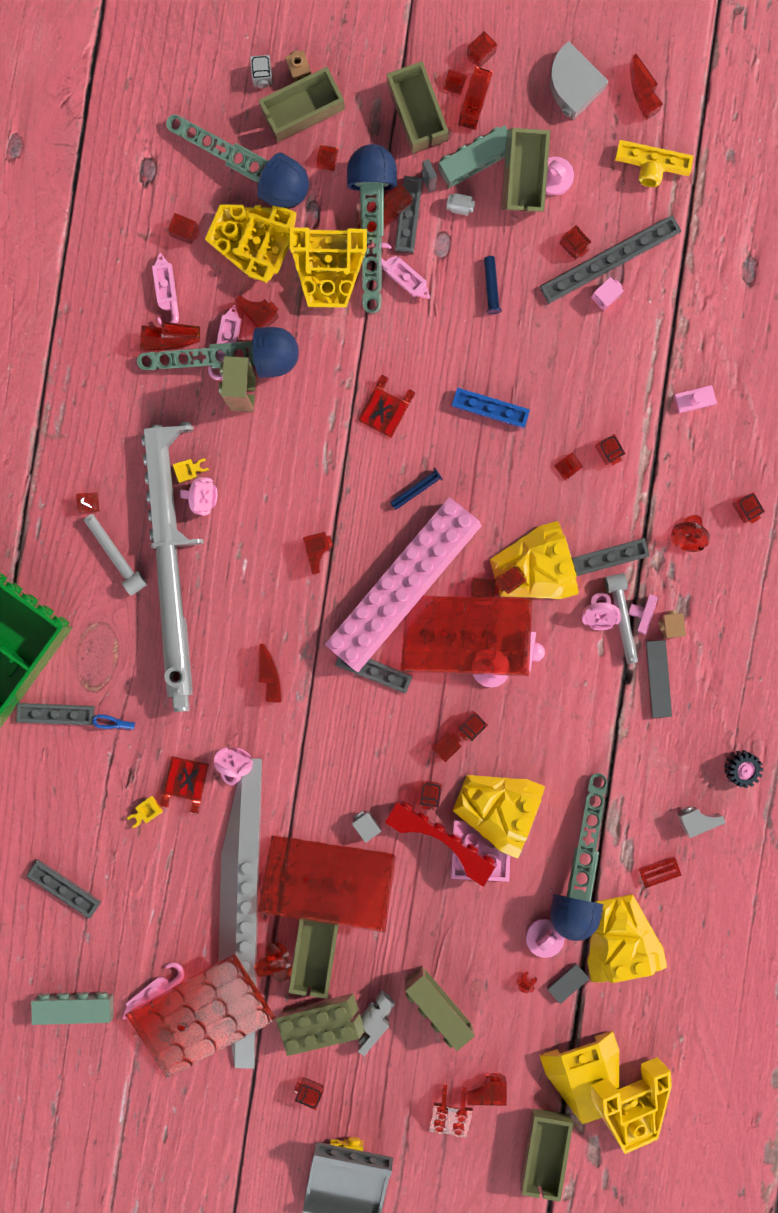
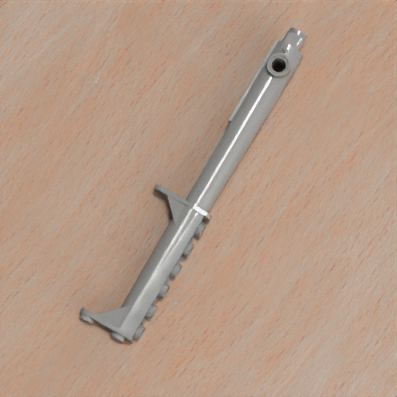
(166, 539)

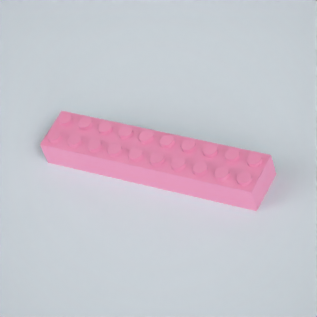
(403, 584)

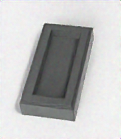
(429, 175)
(568, 983)

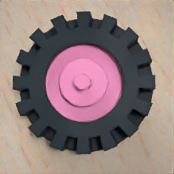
(743, 769)

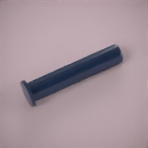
(492, 286)
(416, 489)

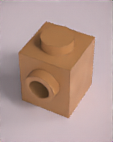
(298, 65)
(672, 624)

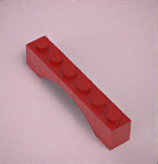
(475, 864)

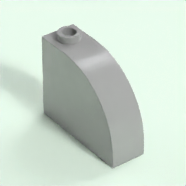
(574, 81)

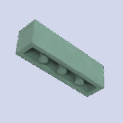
(474, 158)
(72, 1008)

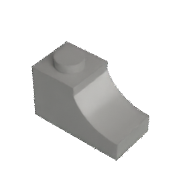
(696, 823)

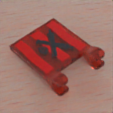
(384, 410)
(185, 780)

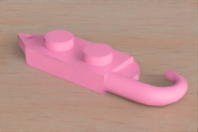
(404, 275)
(165, 288)
(228, 333)
(155, 988)

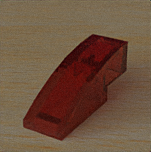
(644, 88)
(475, 98)
(394, 204)
(168, 336)
(270, 675)

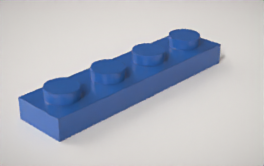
(490, 408)

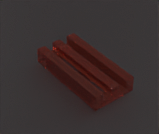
(644, 877)

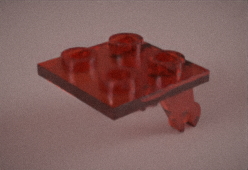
(451, 1119)

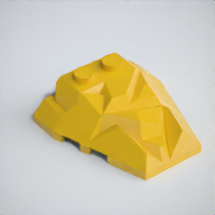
(252, 237)
(328, 263)
(545, 562)
(500, 809)
(623, 943)

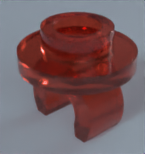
(524, 985)

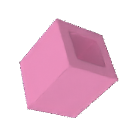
(607, 293)

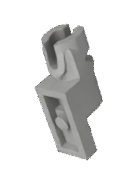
(375, 1021)

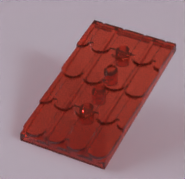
(468, 636)
(344, 886)
(201, 1016)

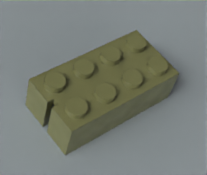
(302, 104)
(417, 107)
(525, 170)
(237, 380)
(313, 958)
(439, 1009)
(320, 1024)
(546, 1154)

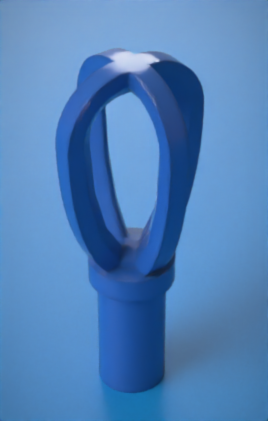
(119, 723)

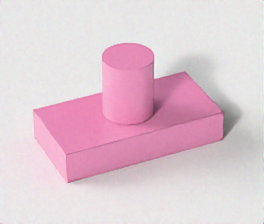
(695, 399)
(644, 613)

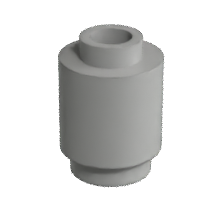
(460, 204)

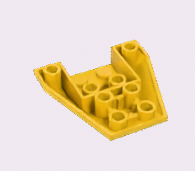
(581, 1067)

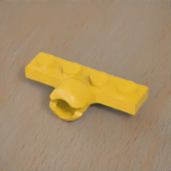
(653, 161)

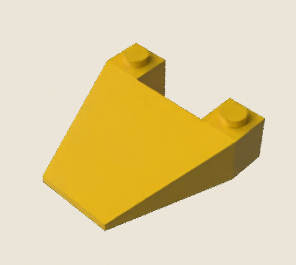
(636, 1110)

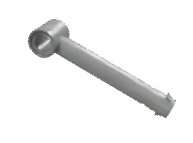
(133, 581)
(616, 584)

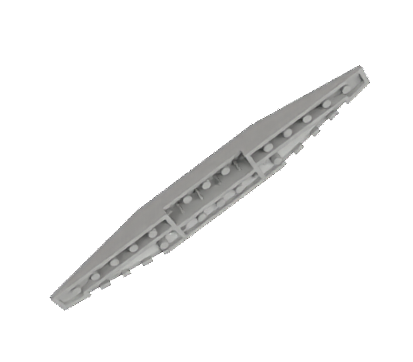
(240, 889)

